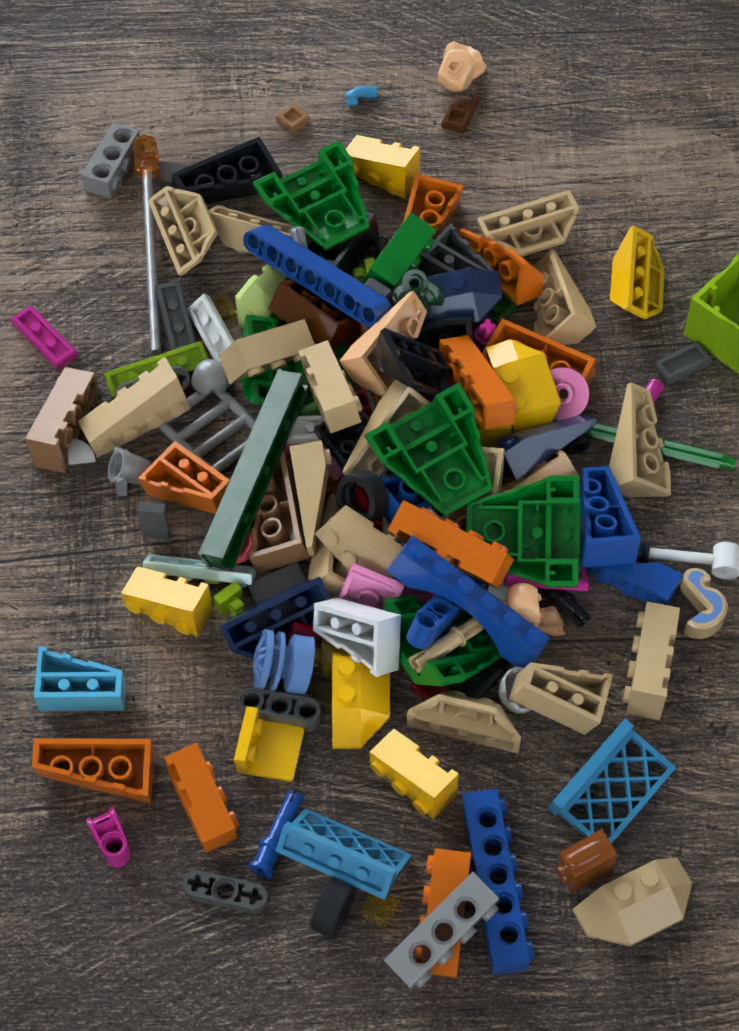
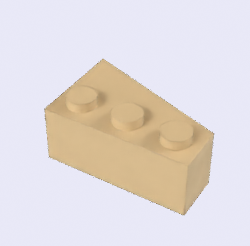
(563, 695)

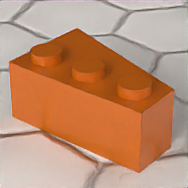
(184, 480)

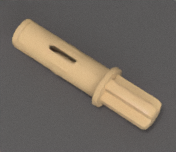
(441, 647)

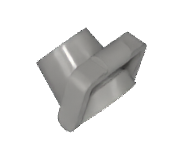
(125, 468)

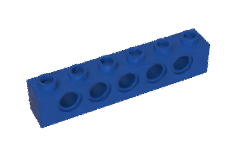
(477, 807)

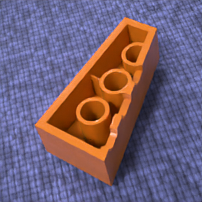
(555, 353)

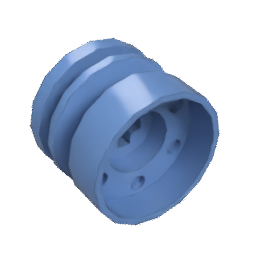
(290, 663)

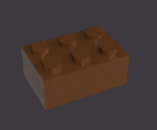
(324, 321)

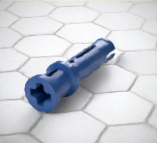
(266, 856)

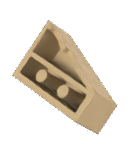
(265, 351)
(330, 387)
(356, 541)

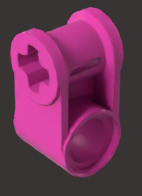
(109, 833)

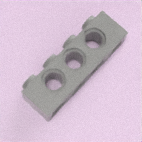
(470, 890)

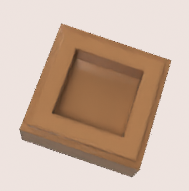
(292, 118)

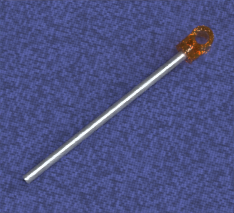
(147, 167)

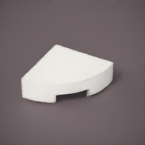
(80, 452)

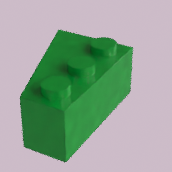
(402, 252)

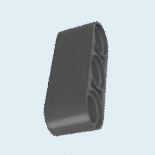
(295, 706)

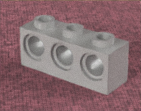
(110, 161)

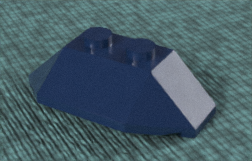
(465, 294)
(274, 613)

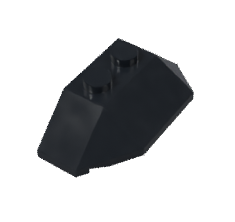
(411, 362)

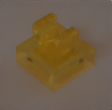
(324, 658)

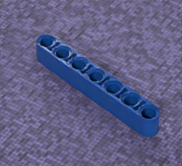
(316, 275)

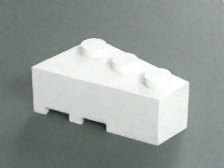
(362, 631)

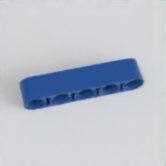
(434, 619)

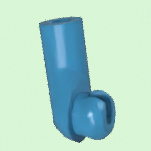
(360, 92)

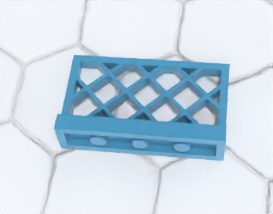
(595, 766)
(350, 864)

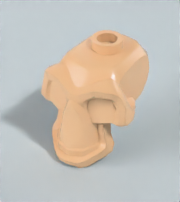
(460, 67)
(525, 600)

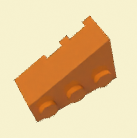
(201, 797)

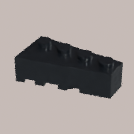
(228, 173)

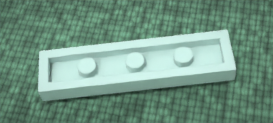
(197, 569)

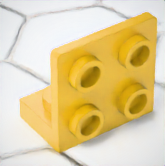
(267, 748)

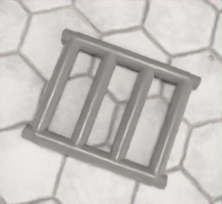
(228, 402)

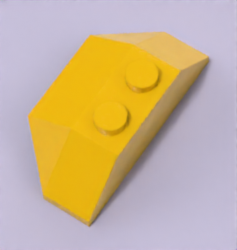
(638, 275)
(529, 382)
(358, 702)

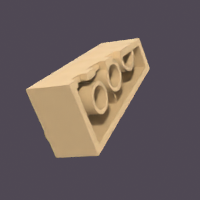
(135, 410)
(653, 660)

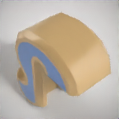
(707, 601)

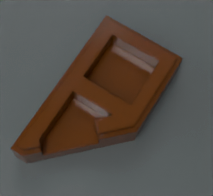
(459, 115)

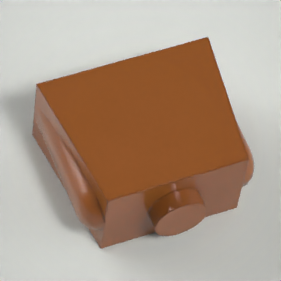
(586, 862)

